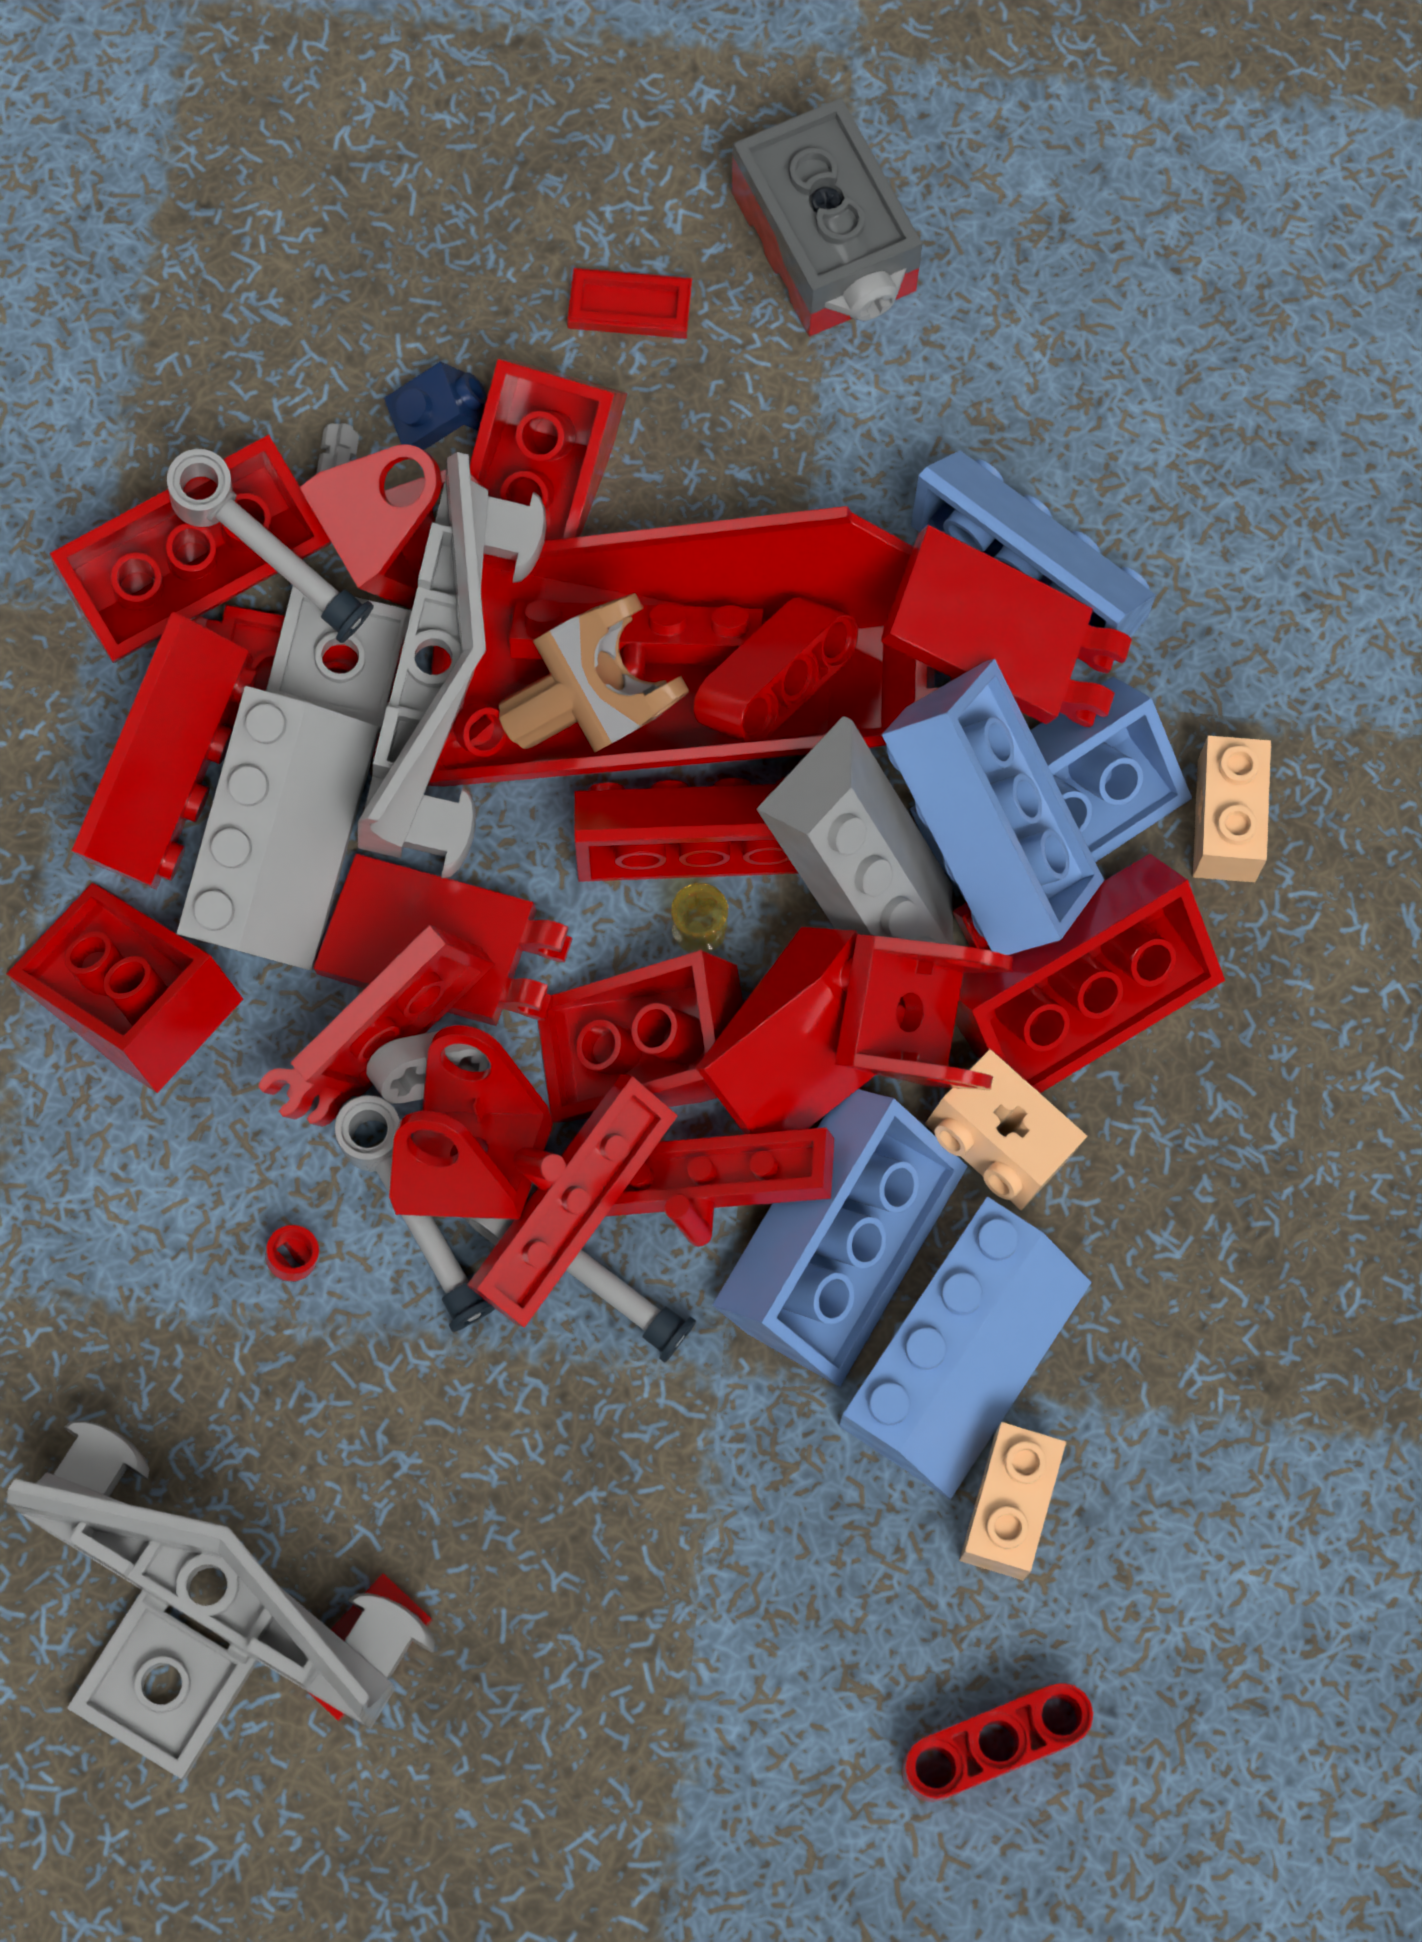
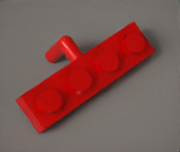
(654, 635)
(728, 1171)
(570, 1198)

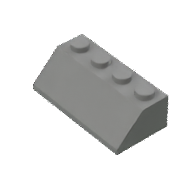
(278, 828)
(859, 843)

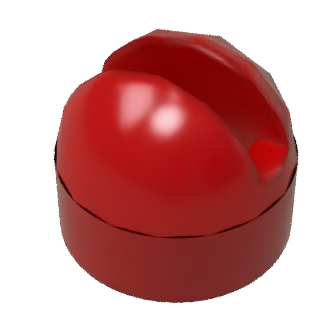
(485, 735)
(302, 1247)

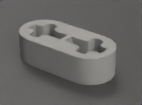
(401, 1065)

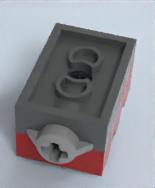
(826, 217)

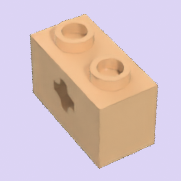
(1232, 809)
(1035, 1132)
(1012, 1501)

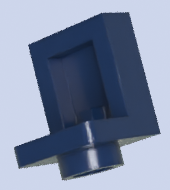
(436, 405)

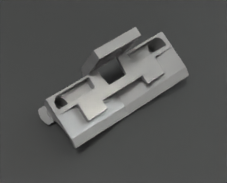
(421, 705)
(254, 1615)

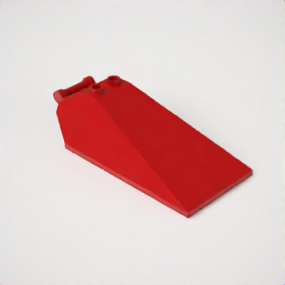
(735, 562)

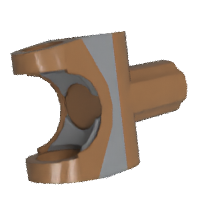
(587, 683)

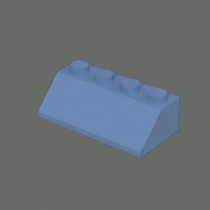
(985, 513)
(1111, 775)
(994, 810)
(831, 1265)
(966, 1349)

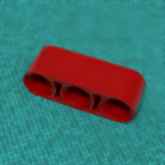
(776, 670)
(1023, 1721)

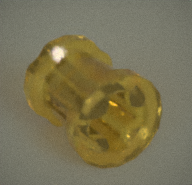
(704, 900)

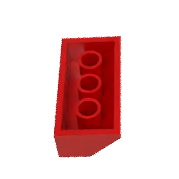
(154, 563)
(165, 754)
(675, 832)
(1113, 974)

